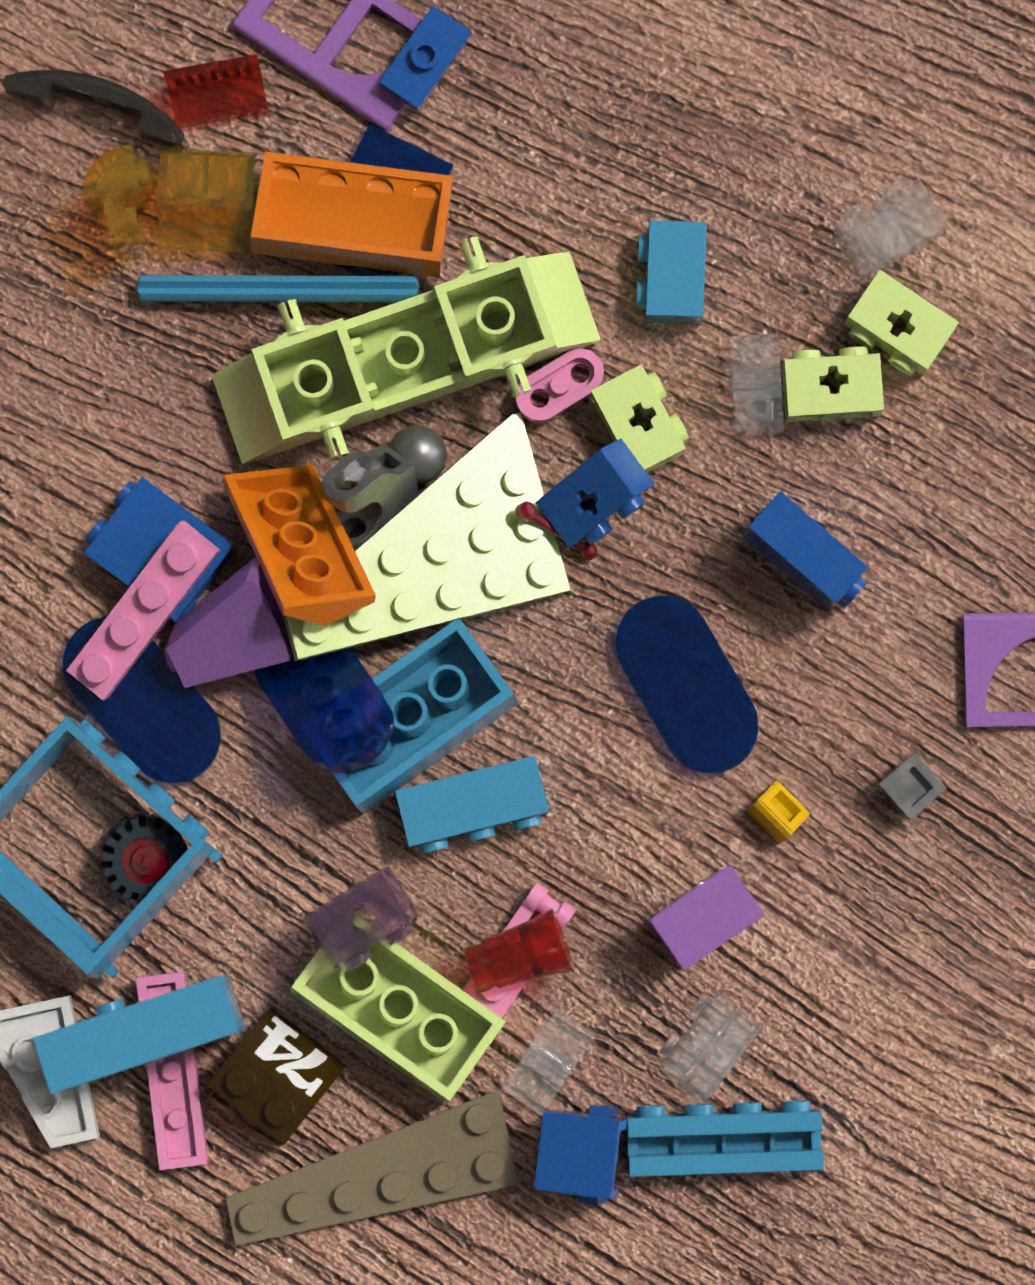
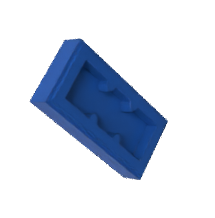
(425, 58)

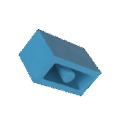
(674, 272)

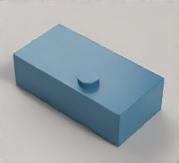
(438, 702)
(138, 1033)

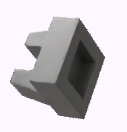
(912, 786)

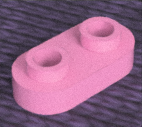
(558, 385)

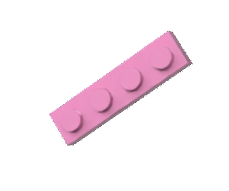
(143, 610)
(174, 1092)

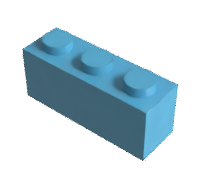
(473, 804)

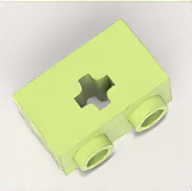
(890, 300)
(857, 398)
(616, 407)

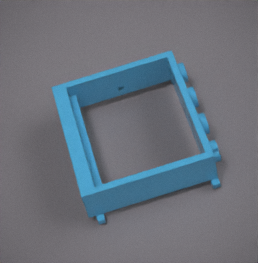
(41, 908)

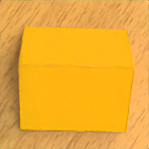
(778, 812)

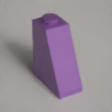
(230, 631)

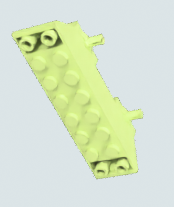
(405, 353)

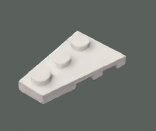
(61, 1116)

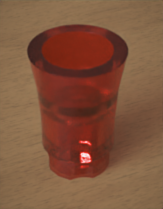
(520, 954)

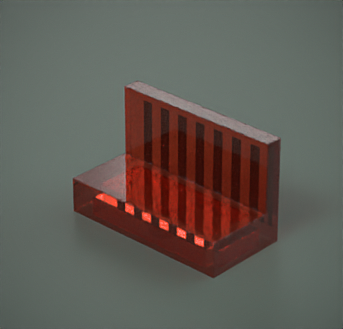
(217, 91)

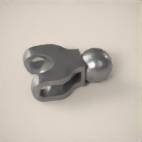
(384, 479)

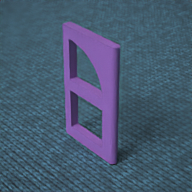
(356, 91)
(985, 644)

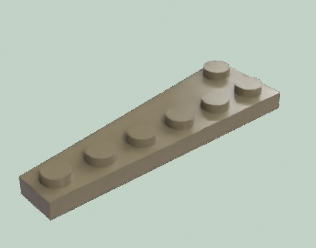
(417, 1165)

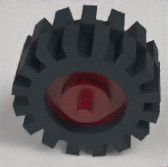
(140, 854)

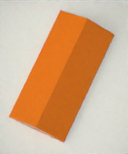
(300, 543)

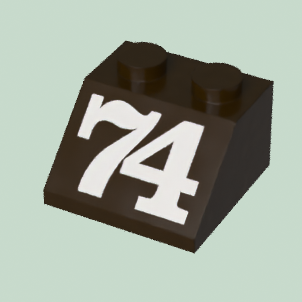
(277, 1075)

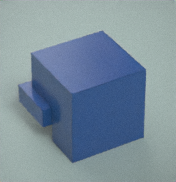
(580, 1153)

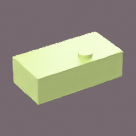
(403, 1014)

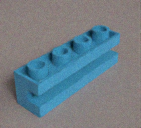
(724, 1141)

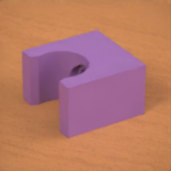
(705, 917)

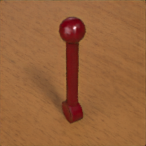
(527, 511)

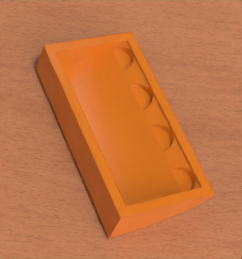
(351, 214)

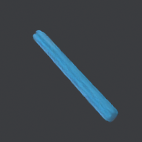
(276, 288)

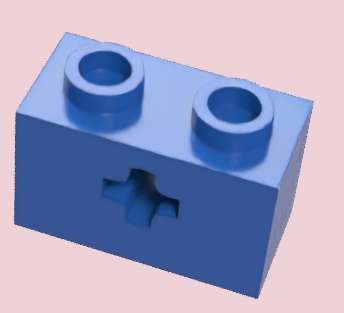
(612, 476)

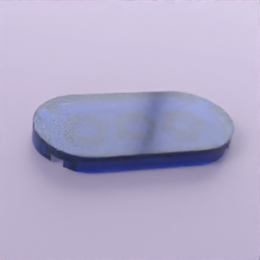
(686, 684)
(330, 709)
(151, 715)

